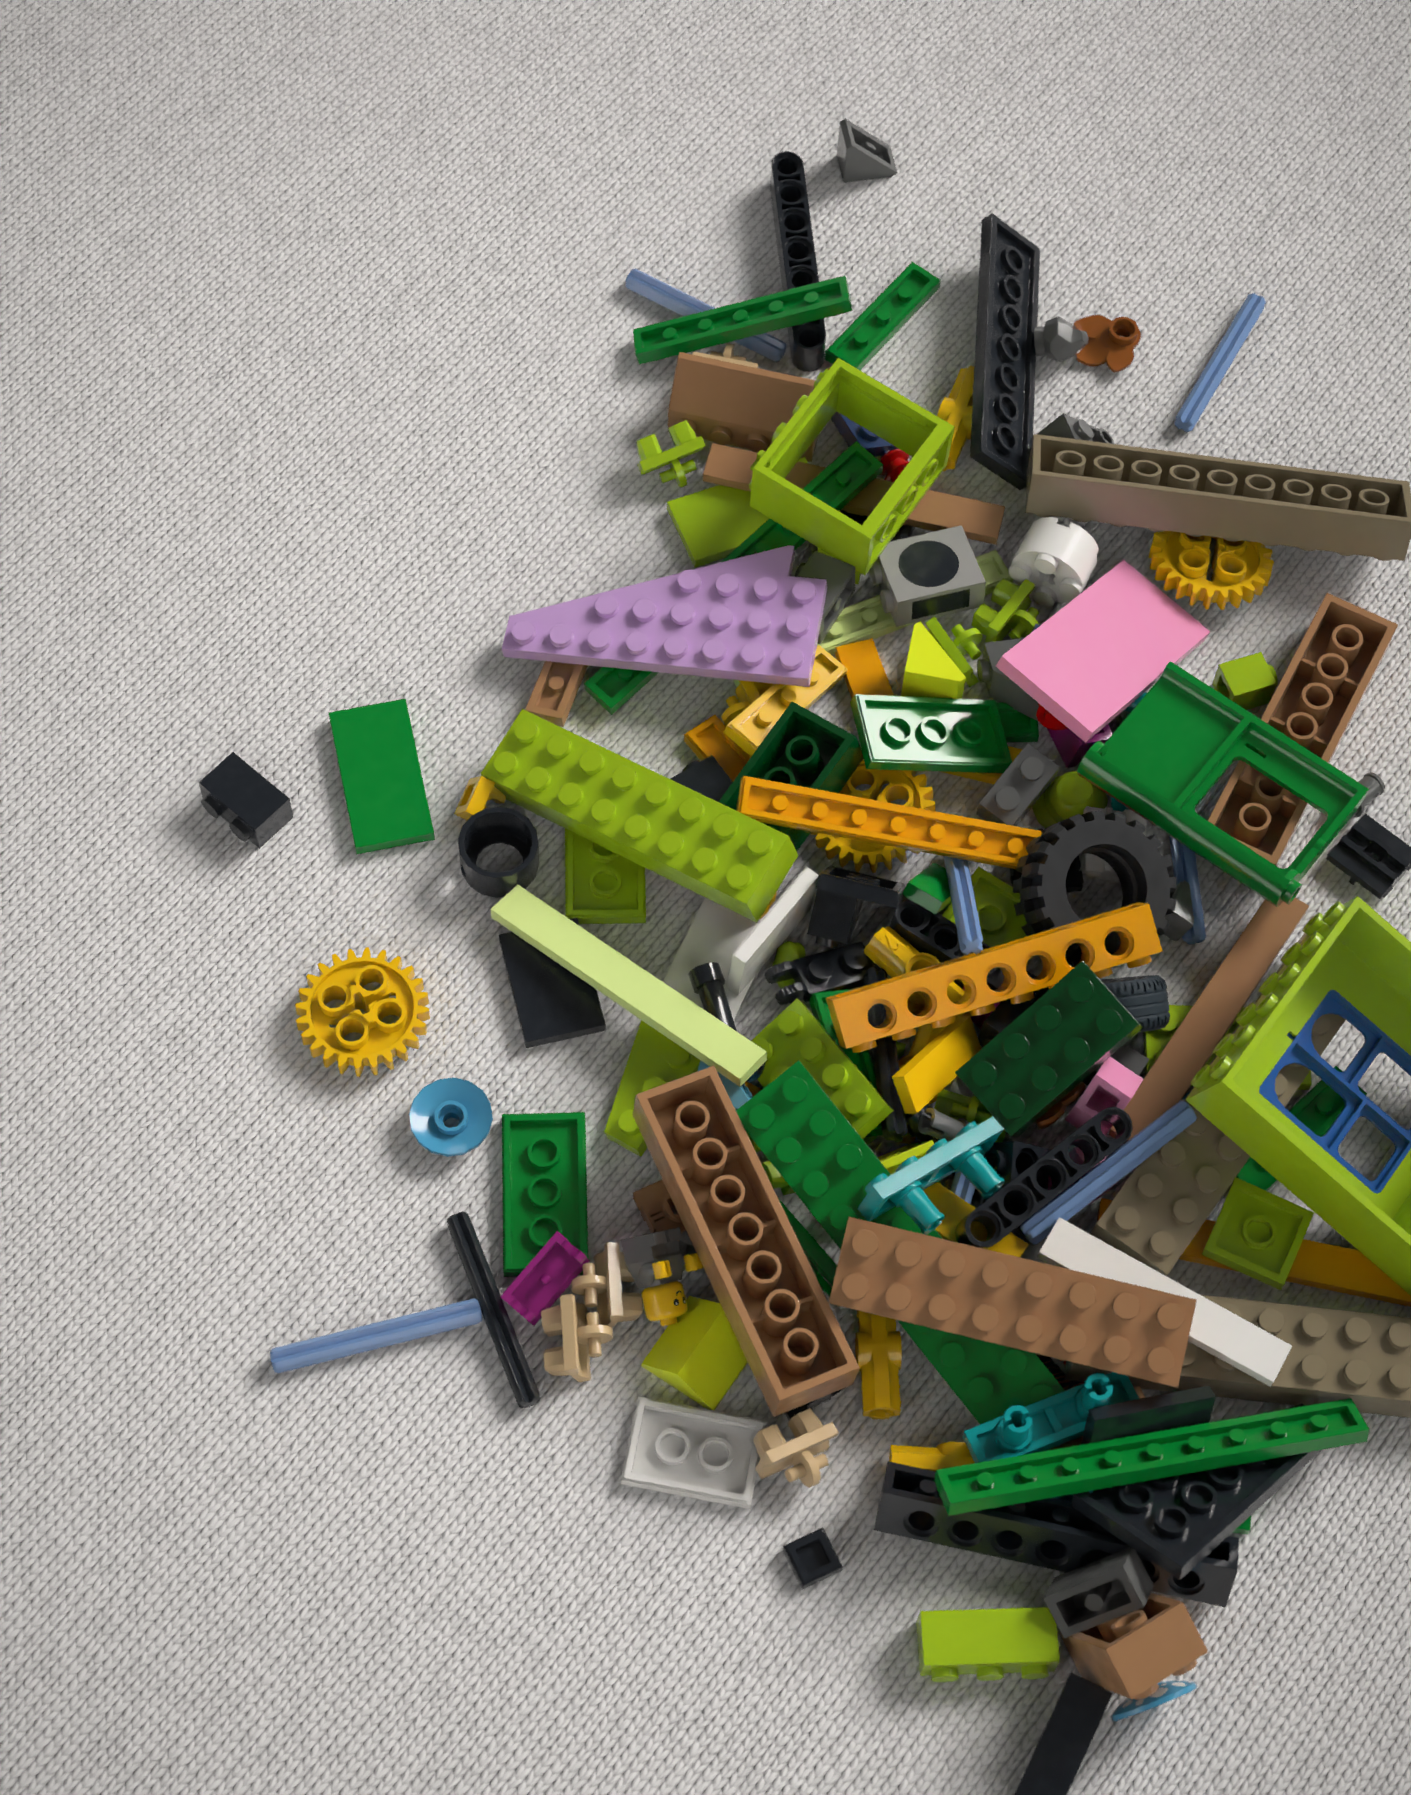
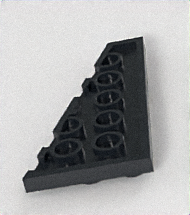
(1189, 1514)

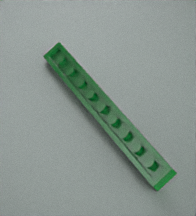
(833, 486)
(1150, 1456)

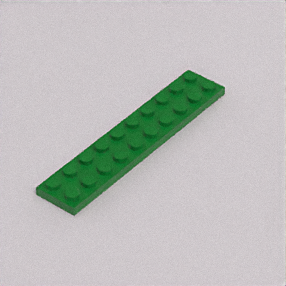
(829, 1173)

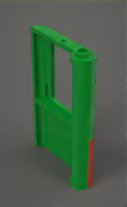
(1180, 747)

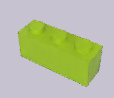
(987, 1643)

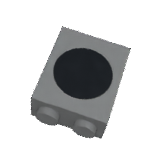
(928, 576)

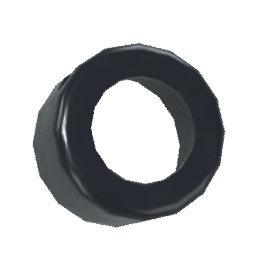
(495, 827)

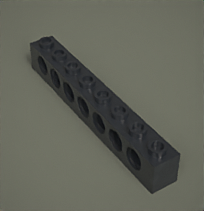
(1035, 1533)

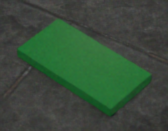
(930, 734)
(381, 776)
(542, 1184)

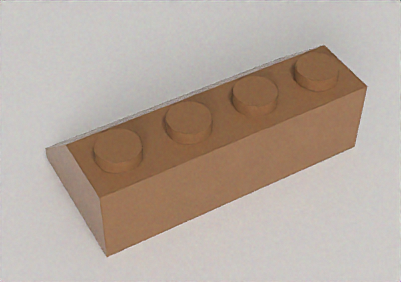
(734, 401)

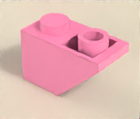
(1110, 1087)

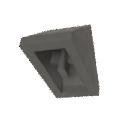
(862, 154)

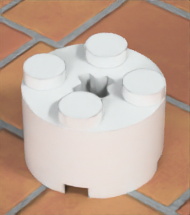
(1055, 560)

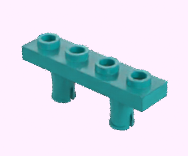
(943, 1158)
(1048, 1421)

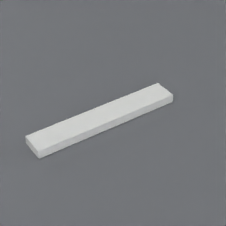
(1212, 1326)

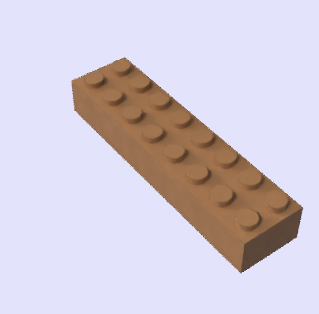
(1312, 709)
(744, 1241)
(1013, 1302)

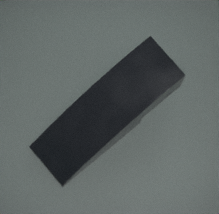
(1065, 1738)

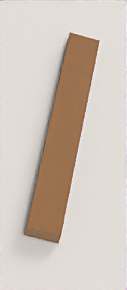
(934, 512)
(1213, 1012)

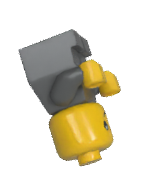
(657, 1266)

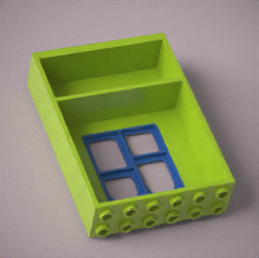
(1348, 968)

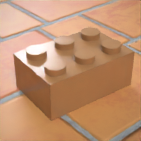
(1138, 1648)

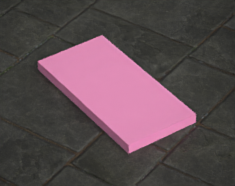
(1102, 650)

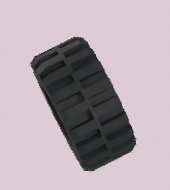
(1120, 844)

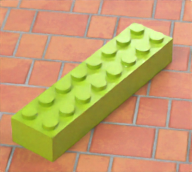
(641, 815)

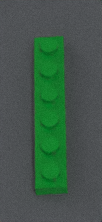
(742, 320)

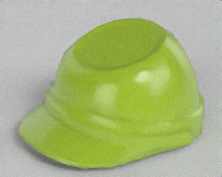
(1066, 798)

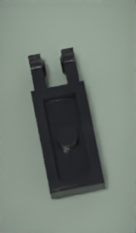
(821, 972)

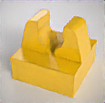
(475, 796)

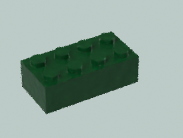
(804, 753)
(1048, 1050)

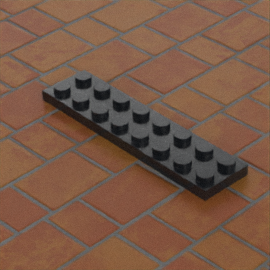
(1005, 352)

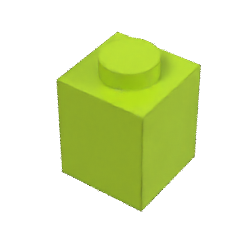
(1246, 680)

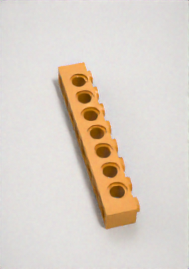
(850, 1008)

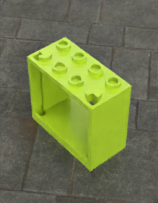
(880, 412)

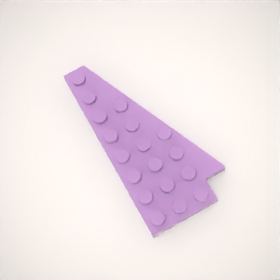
(711, 621)

